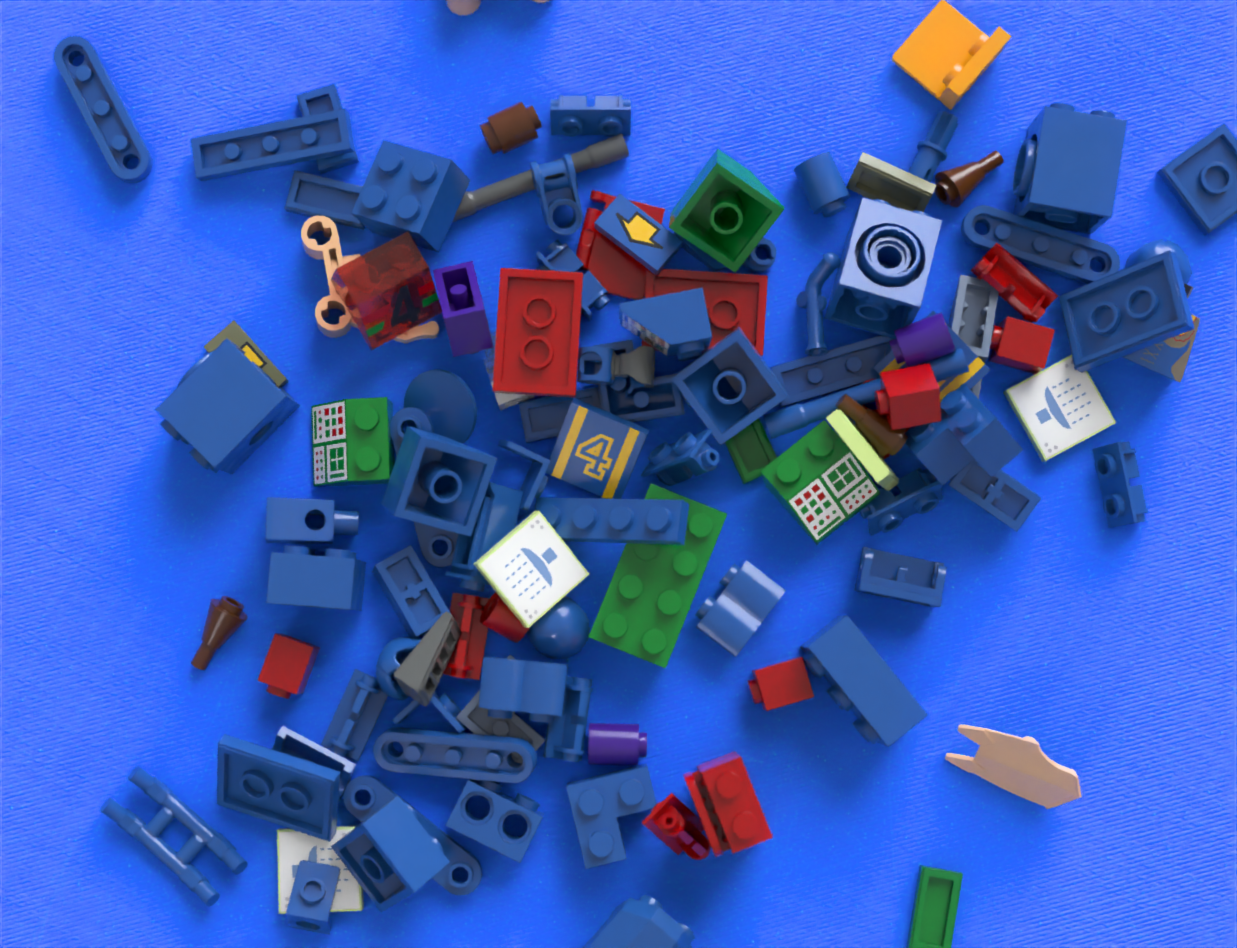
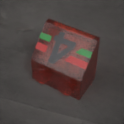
(388, 290)

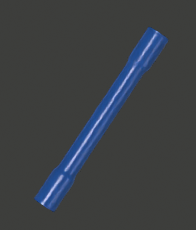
(801, 415)

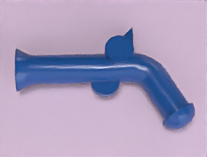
(815, 303)

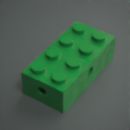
(657, 586)

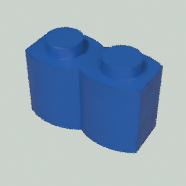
(739, 608)
(523, 687)

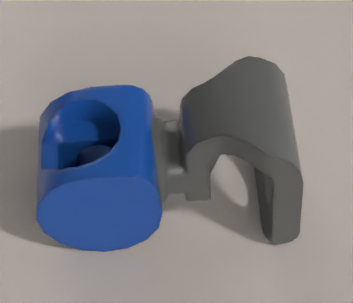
(602, 365)

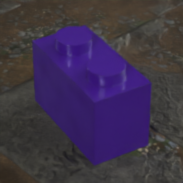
(463, 309)

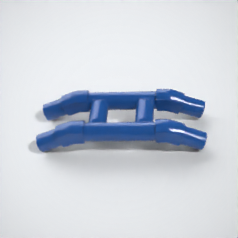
(149, 835)

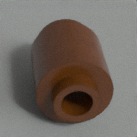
(511, 128)

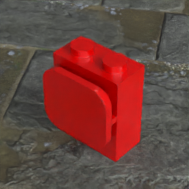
(727, 804)

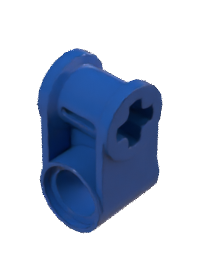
(557, 191)

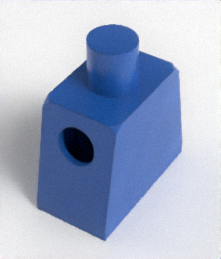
(287, 521)

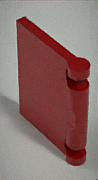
(605, 260)

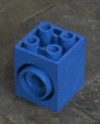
(1069, 168)
(883, 268)
(225, 408)

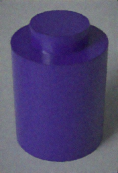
(922, 341)
(616, 744)

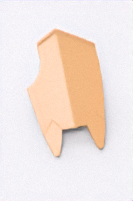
(1018, 767)

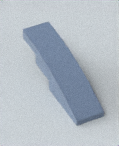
(974, 316)

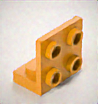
(948, 53)

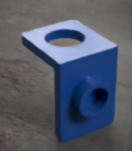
(535, 479)
(443, 704)
(312, 897)

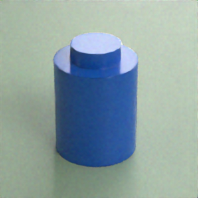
(822, 184)

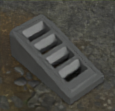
(426, 663)

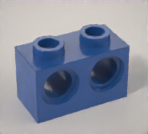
(491, 829)

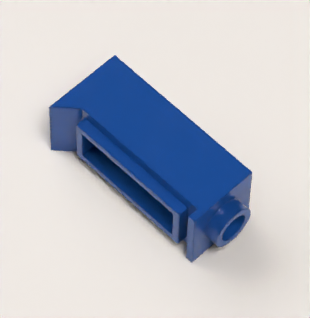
(494, 522)

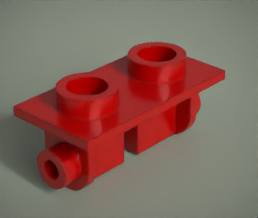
(1014, 283)
(469, 651)
(678, 828)

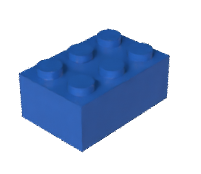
(861, 682)

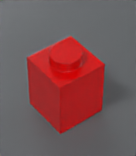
(1021, 345)
(909, 397)
(288, 665)
(780, 684)

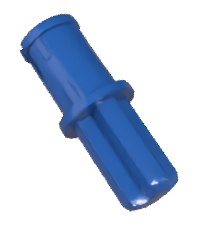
(933, 148)

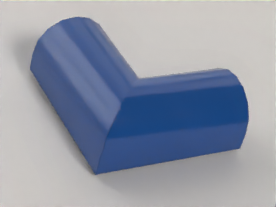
(635, 401)

